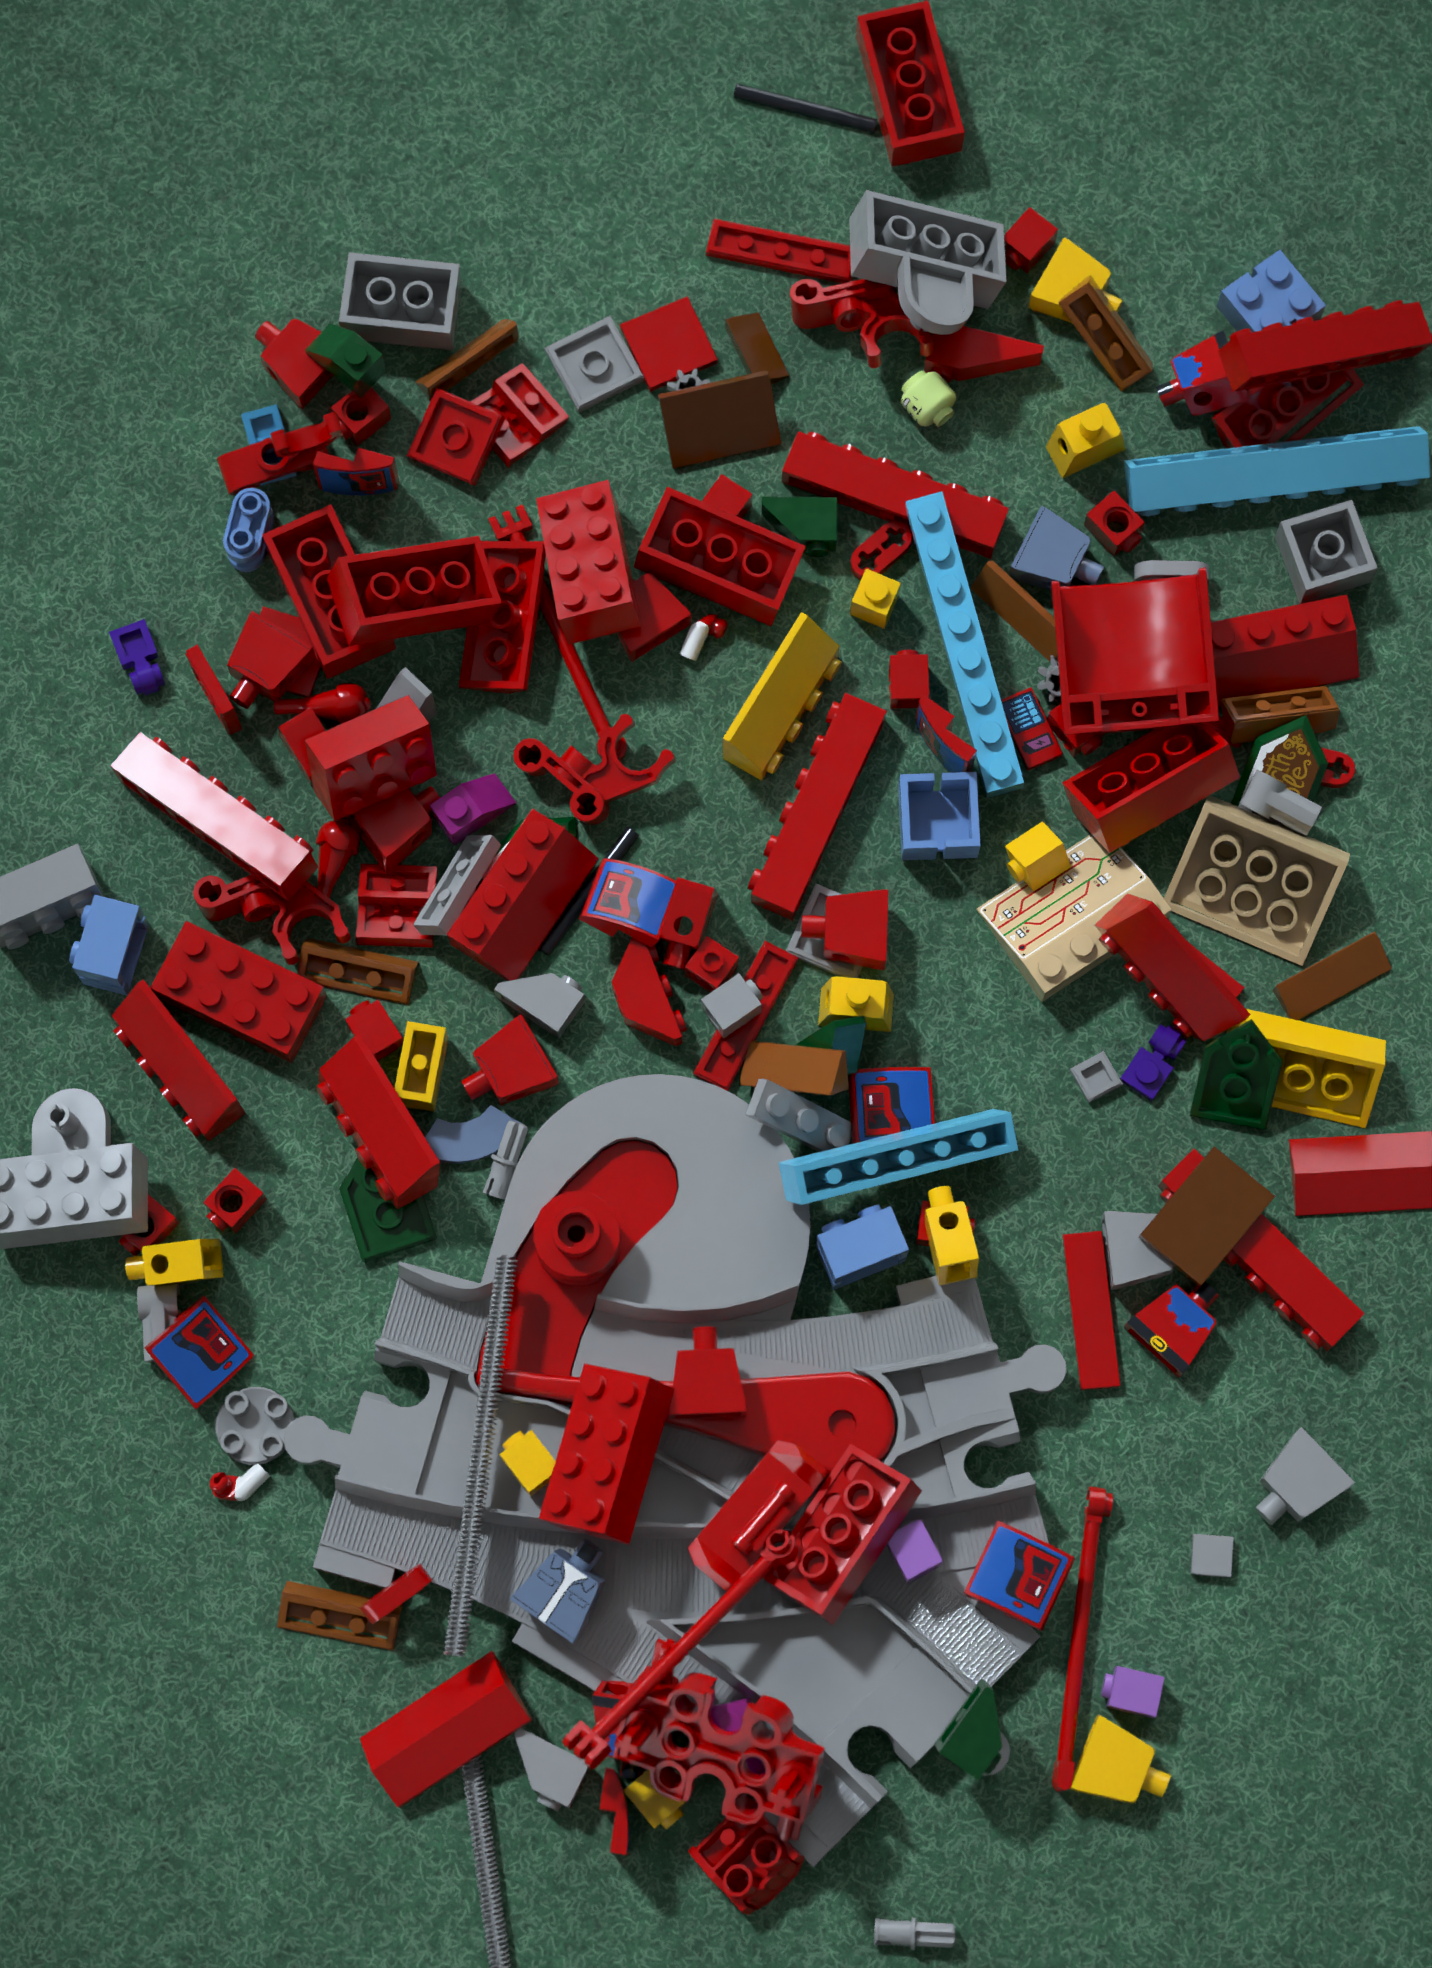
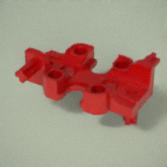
(791, 1763)

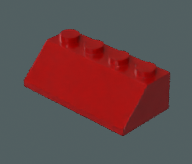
(719, 556)
(1285, 649)
(522, 897)
(1169, 969)
(177, 1062)
(378, 1124)

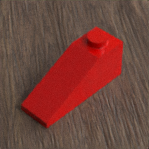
(979, 353)

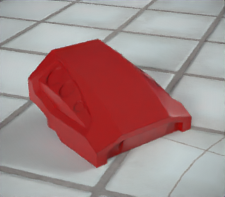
(752, 1853)

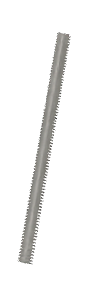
(479, 1456)
(485, 1864)

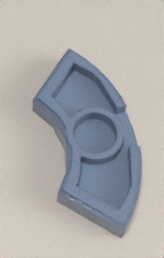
(470, 1139)

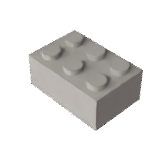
(401, 300)
(45, 895)

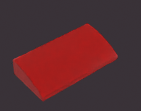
(844, 1533)

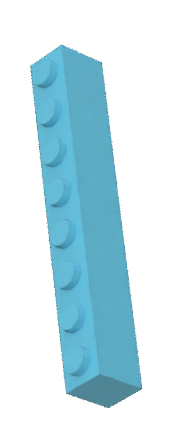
(1277, 469)
(964, 644)

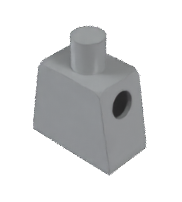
(1127, 1255)
(1300, 1480)

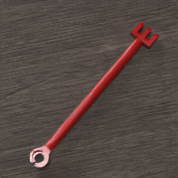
(514, 532)
(1099, 1505)
(590, 1742)

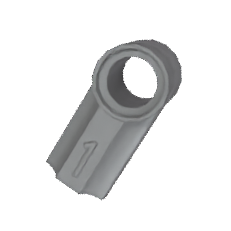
(1273, 799)
(157, 1310)

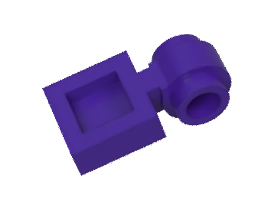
(135, 650)
(1148, 1070)

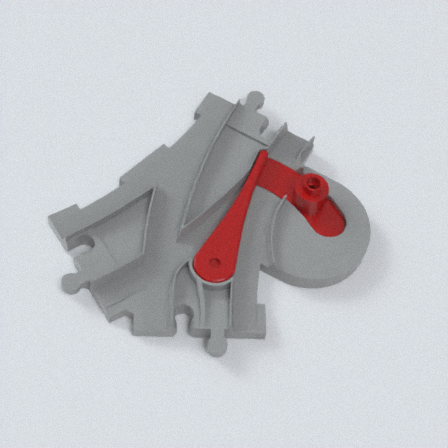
(656, 1262)

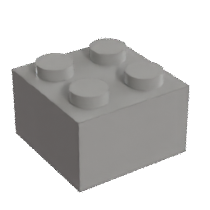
(1325, 552)

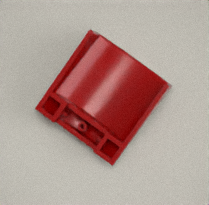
(1135, 655)

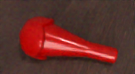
(339, 704)
(336, 845)

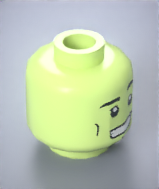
(928, 398)

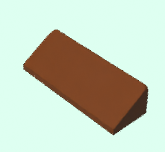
(1106, 333)
(469, 358)
(1017, 608)
(1260, 713)
(358, 966)
(1332, 977)
(796, 1067)
(338, 1610)

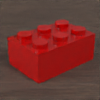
(371, 757)

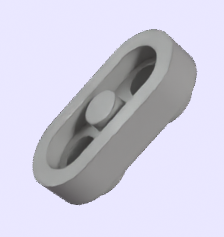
(1166, 569)

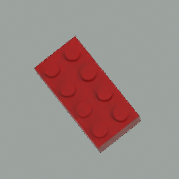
(909, 83)
(303, 559)
(588, 562)
(413, 590)
(1150, 782)
(239, 991)
(606, 1453)

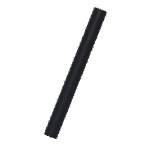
(805, 108)
(576, 906)

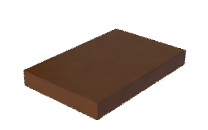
(719, 419)
(1206, 1216)

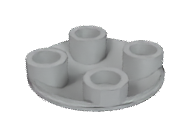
(253, 1425)

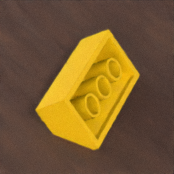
(781, 699)
(1323, 1068)

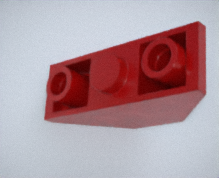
(644, 995)

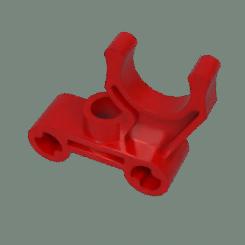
(854, 306)
(247, 469)
(602, 781)
(259, 902)

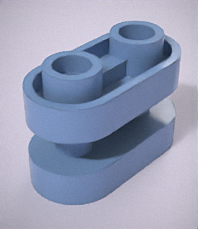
(247, 521)

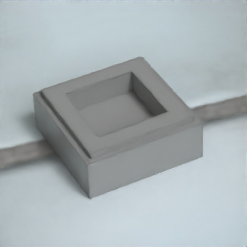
(1096, 1077)
(1211, 1555)

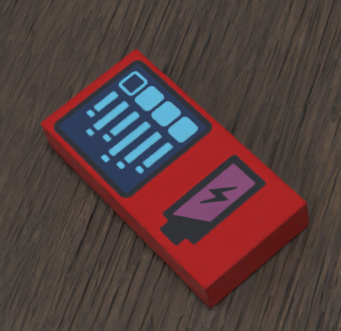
(1030, 729)

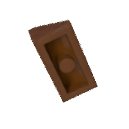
(755, 346)

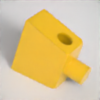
(1064, 272)
(1088, 438)
(857, 997)
(953, 1249)
(187, 1262)
(1117, 1765)

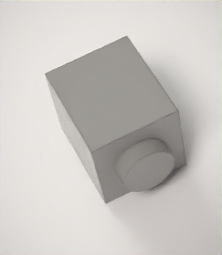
(732, 1004)

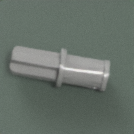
(505, 1160)
(913, 1933)

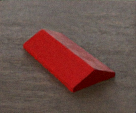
(1280, 407)
(500, 652)
(1361, 1173)
(444, 1730)

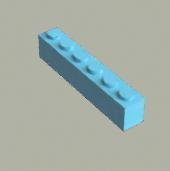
(898, 1156)

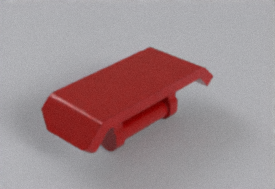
(756, 1508)

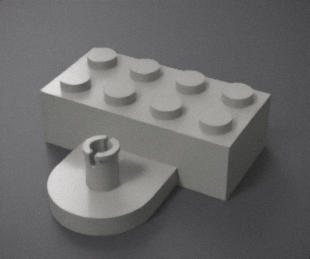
(933, 257)
(74, 1178)

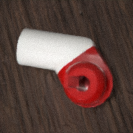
(699, 632)
(237, 1487)

